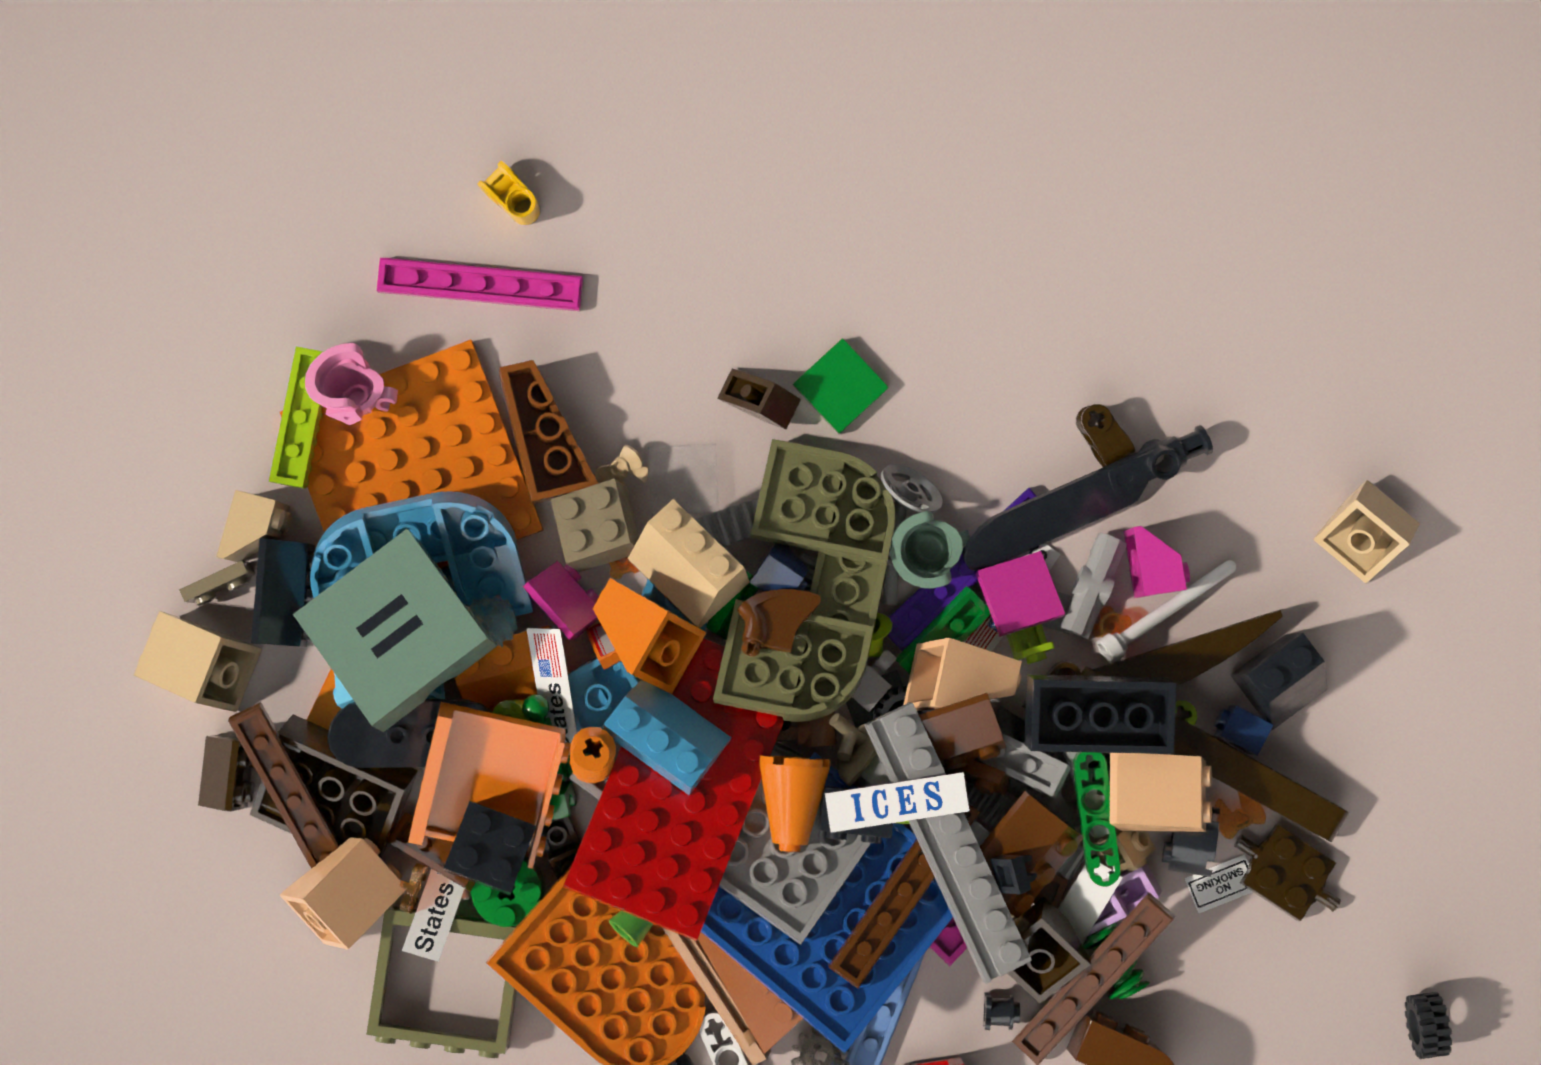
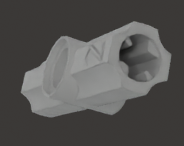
(1093, 585)

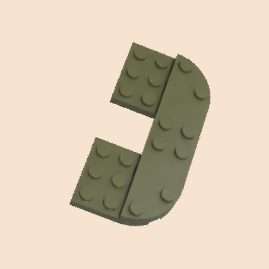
(847, 515)

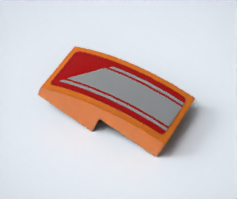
(602, 646)

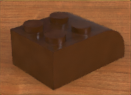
(1102, 1042)

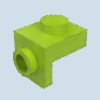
(1030, 644)

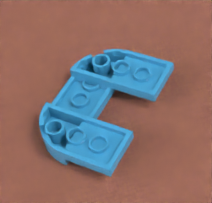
(451, 528)

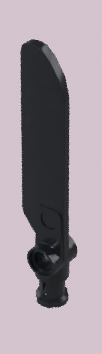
(1080, 500)

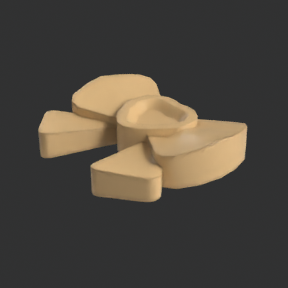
(627, 462)

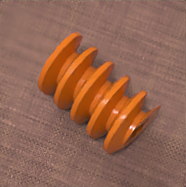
(597, 742)

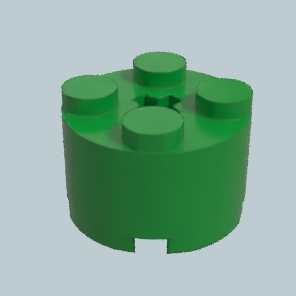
(510, 910)

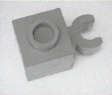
(873, 685)

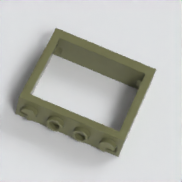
(424, 1038)

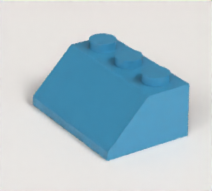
(666, 735)

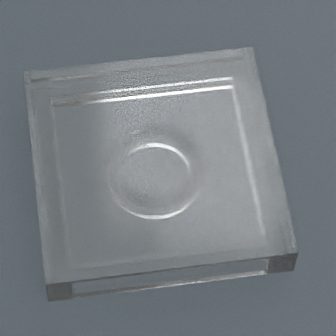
(684, 475)

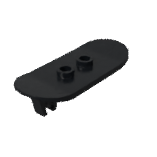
(401, 745)

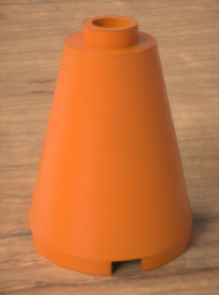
(792, 797)

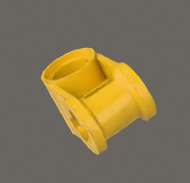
(507, 190)

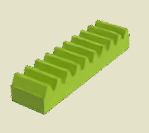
(297, 426)

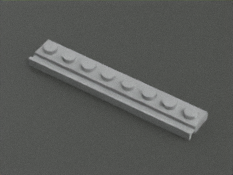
(951, 850)

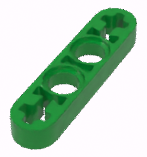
(1093, 817)

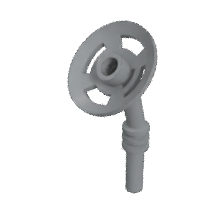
(905, 497)

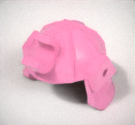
(346, 384)

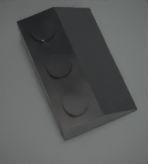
(280, 591)

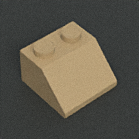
(248, 521)
(1367, 531)

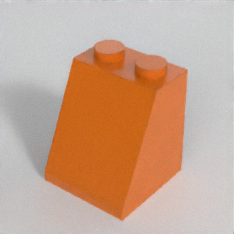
(647, 636)

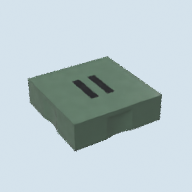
(394, 630)

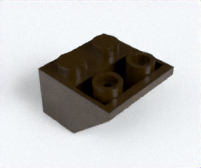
(225, 775)

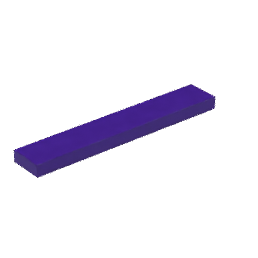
(928, 603)

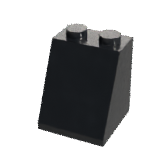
(1283, 678)

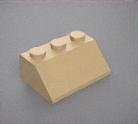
(687, 564)

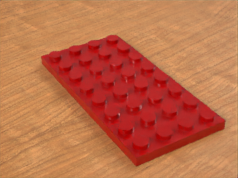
(654, 844)

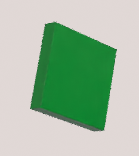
(840, 386)

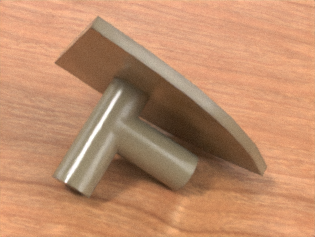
(855, 749)

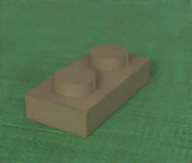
(231, 577)

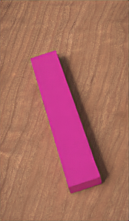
(479, 284)

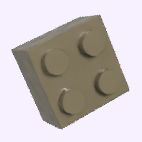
(595, 525)

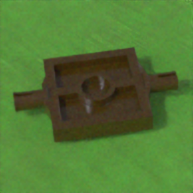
(1287, 872)

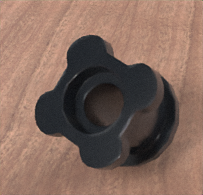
(1000, 1011)

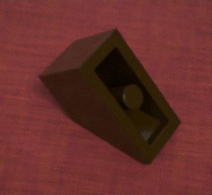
(759, 398)

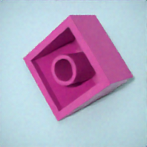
(1153, 564)
(564, 599)

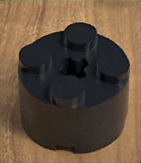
(1191, 850)

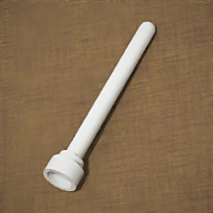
(1113, 646)

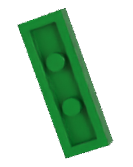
(956, 621)

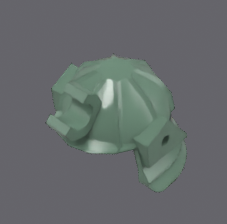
(926, 550)

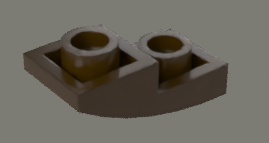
(561, 844)

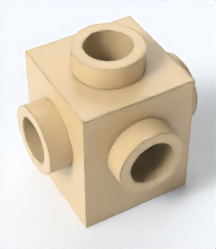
(1132, 849)

